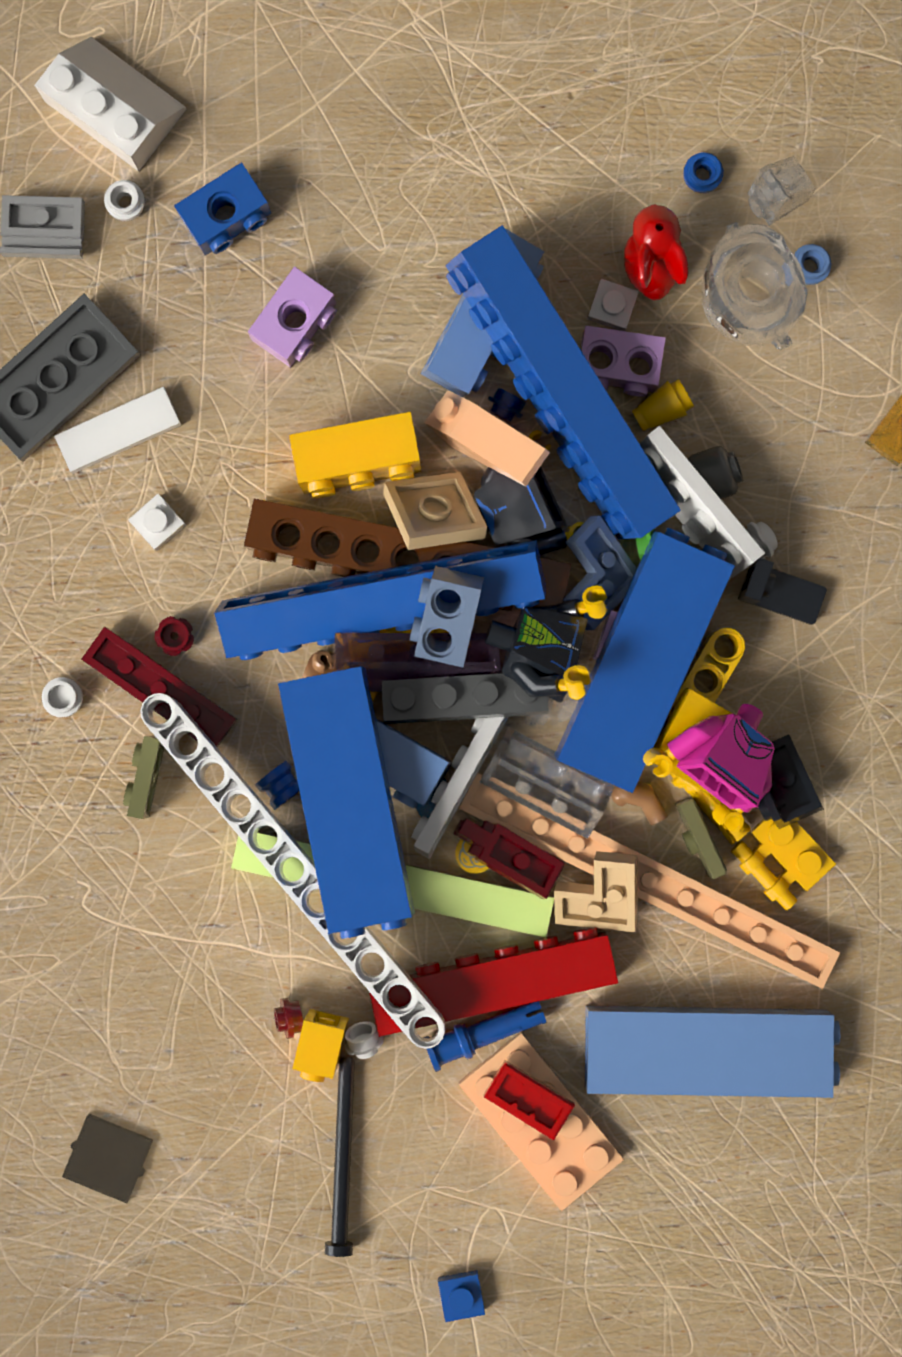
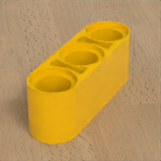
(717, 666)

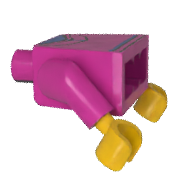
(724, 758)

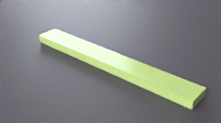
(435, 892)

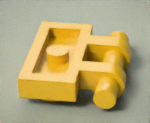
(793, 850)

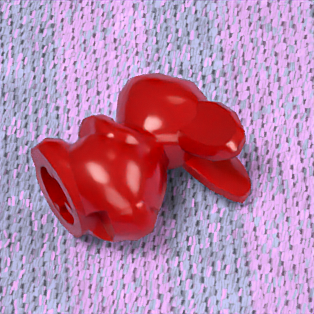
(655, 253)

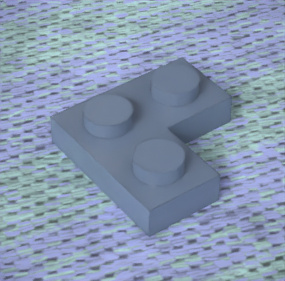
(604, 562)

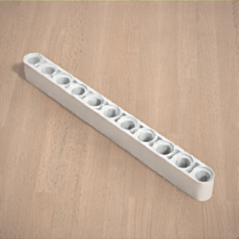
(274, 859)

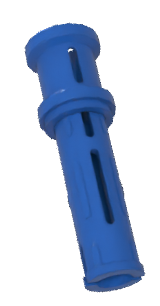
(465, 1040)

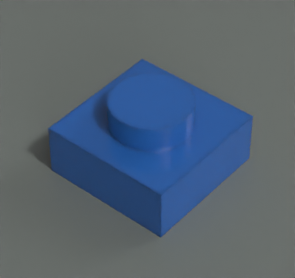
(461, 1296)

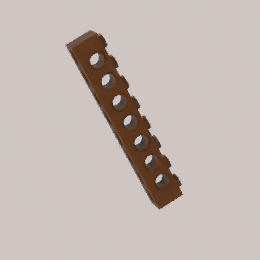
(270, 518)

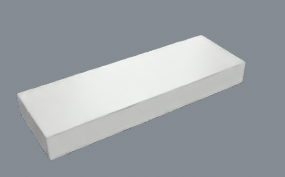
(117, 430)

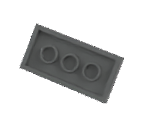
(59, 375)

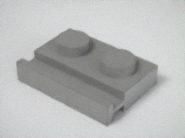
(42, 227)

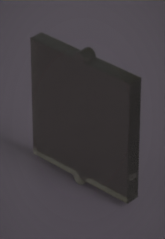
(107, 1158)

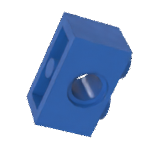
(230, 189)

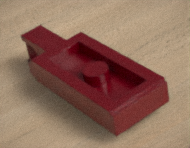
(511, 856)

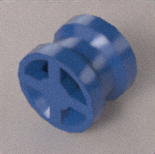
(279, 785)

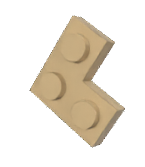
(607, 903)

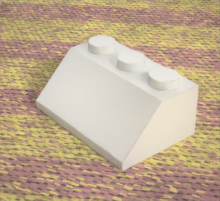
(109, 101)

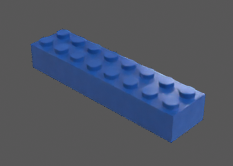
(560, 386)

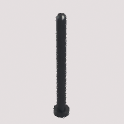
(339, 1245)

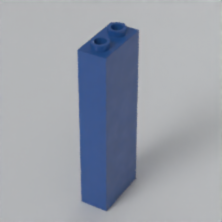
(644, 659)
(347, 802)

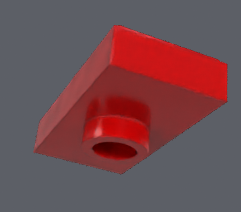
(529, 1100)

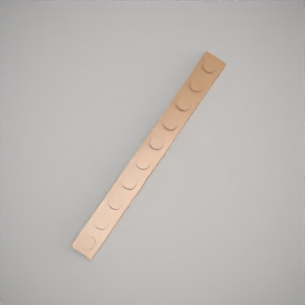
(663, 888)

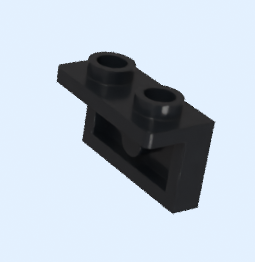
(792, 791)

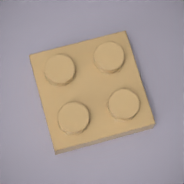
(434, 510)

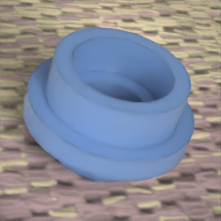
(820, 257)

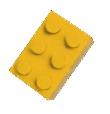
(355, 454)

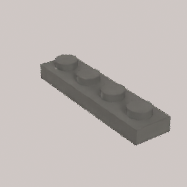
(457, 699)

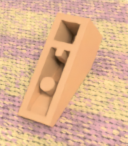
(486, 438)

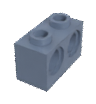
(453, 617)

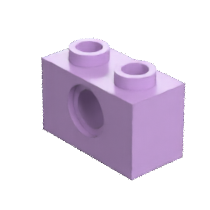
(295, 294)

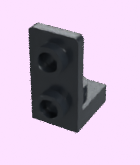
(782, 592)

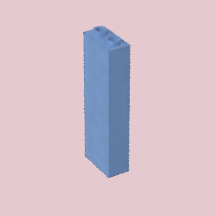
(711, 1051)

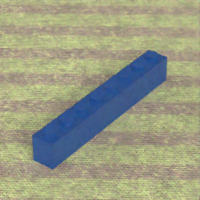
(372, 601)

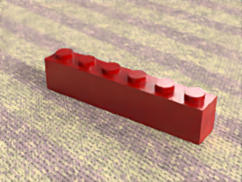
(507, 978)

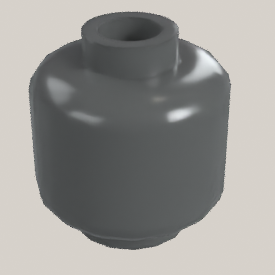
(719, 470)

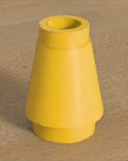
(663, 406)

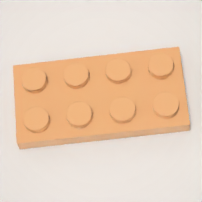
(561, 1166)

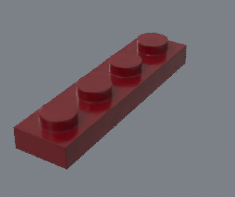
(144, 676)

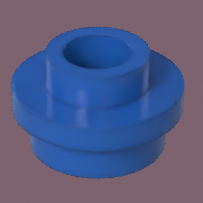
(705, 161)

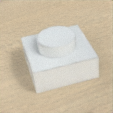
(613, 305)
(157, 522)

